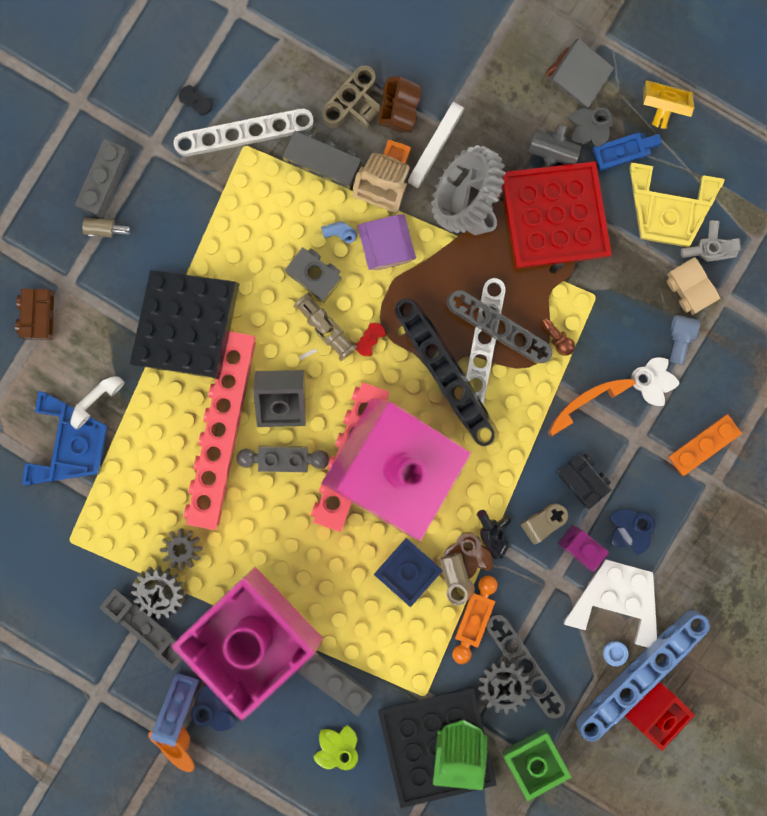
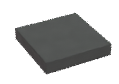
(581, 73)

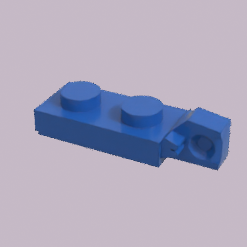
(625, 150)

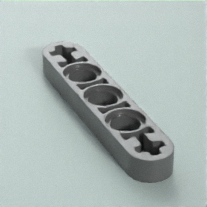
(487, 326)
(535, 673)

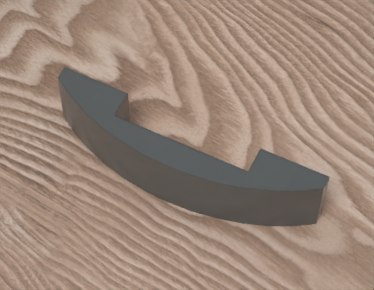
(143, 627)

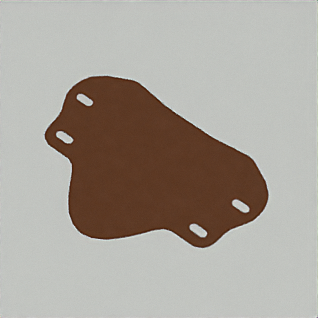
(467, 266)

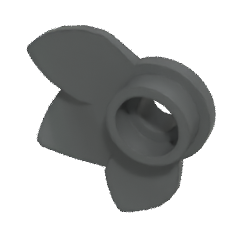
(588, 128)

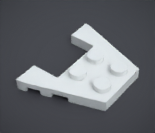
(622, 591)

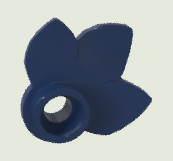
(629, 532)
(217, 711)

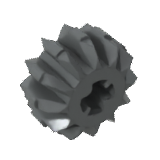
(185, 557)

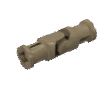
(318, 318)

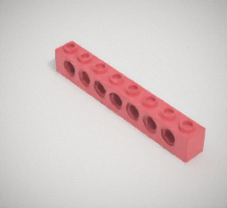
(221, 468)

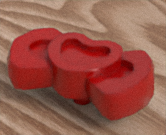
(372, 334)

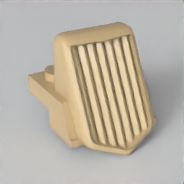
(381, 182)

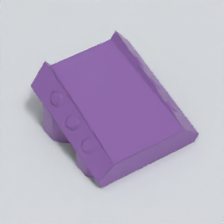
(386, 242)

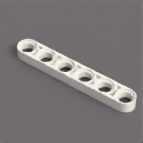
(243, 127)
(484, 349)

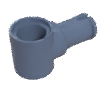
(684, 332)

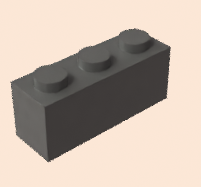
(322, 159)
(103, 179)
(336, 683)

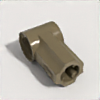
(456, 576)

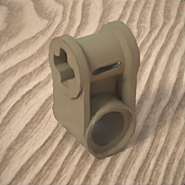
(541, 526)

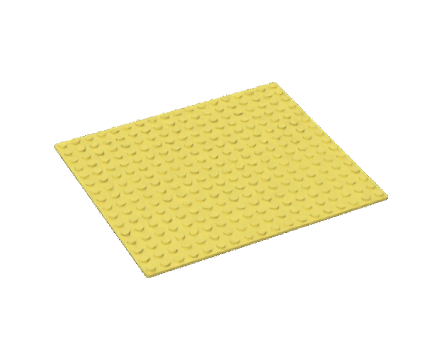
(266, 516)

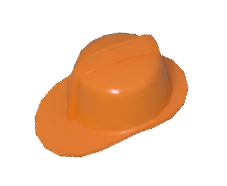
(177, 755)

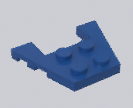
(75, 451)

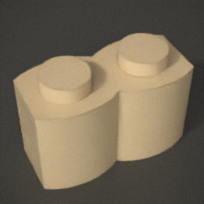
(692, 286)

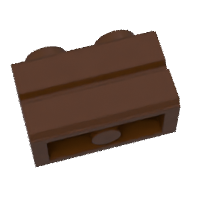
(35, 314)

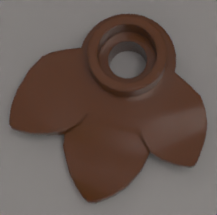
(473, 558)

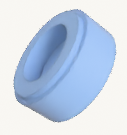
(615, 653)

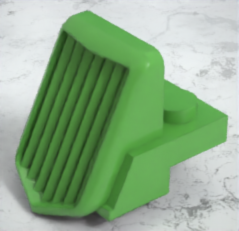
(460, 756)

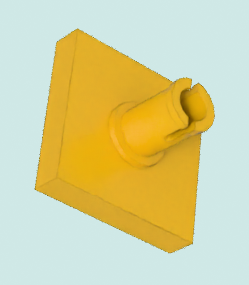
(667, 100)

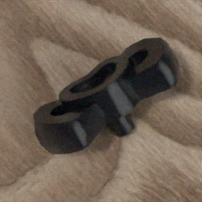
(194, 100)

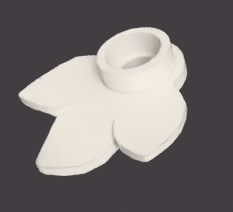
(657, 383)

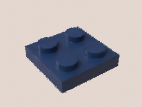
(408, 572)

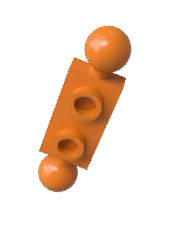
(474, 620)

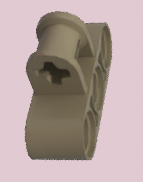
(361, 109)

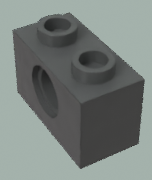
(303, 263)

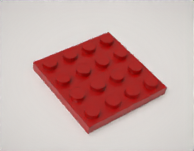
(555, 215)

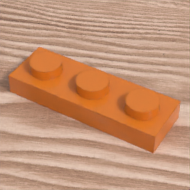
(704, 445)

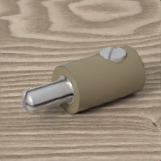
(102, 227)

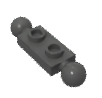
(282, 458)

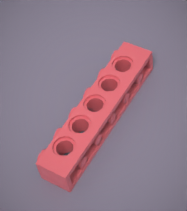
(336, 518)

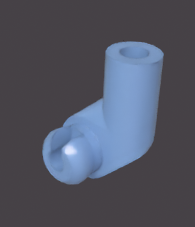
(341, 230)

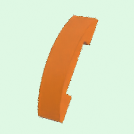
(613, 389)

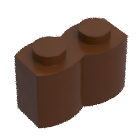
(399, 104)

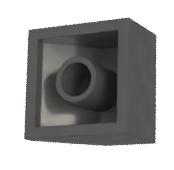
(280, 398)

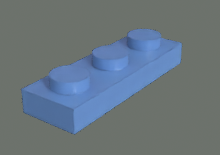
(174, 709)

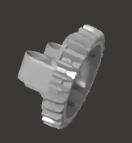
(484, 175)

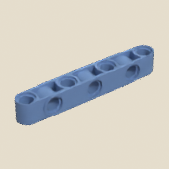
(642, 675)

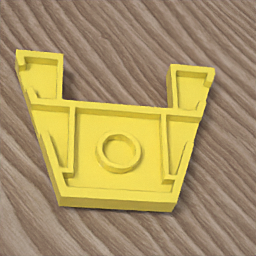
(666, 216)

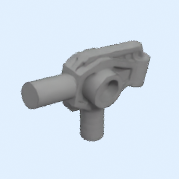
(712, 247)

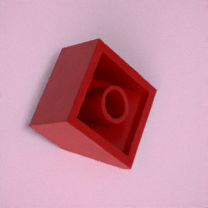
(660, 715)

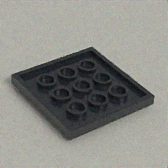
(184, 324)
(411, 743)

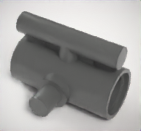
(554, 148)

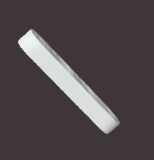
(435, 145)

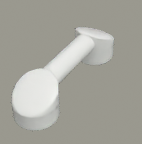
(110, 385)

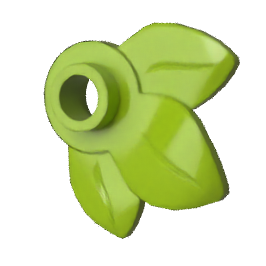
(334, 746)

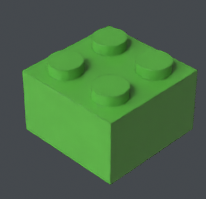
(536, 764)

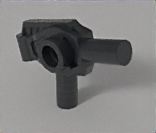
(493, 533)

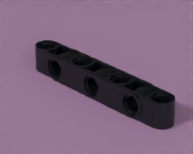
(446, 372)

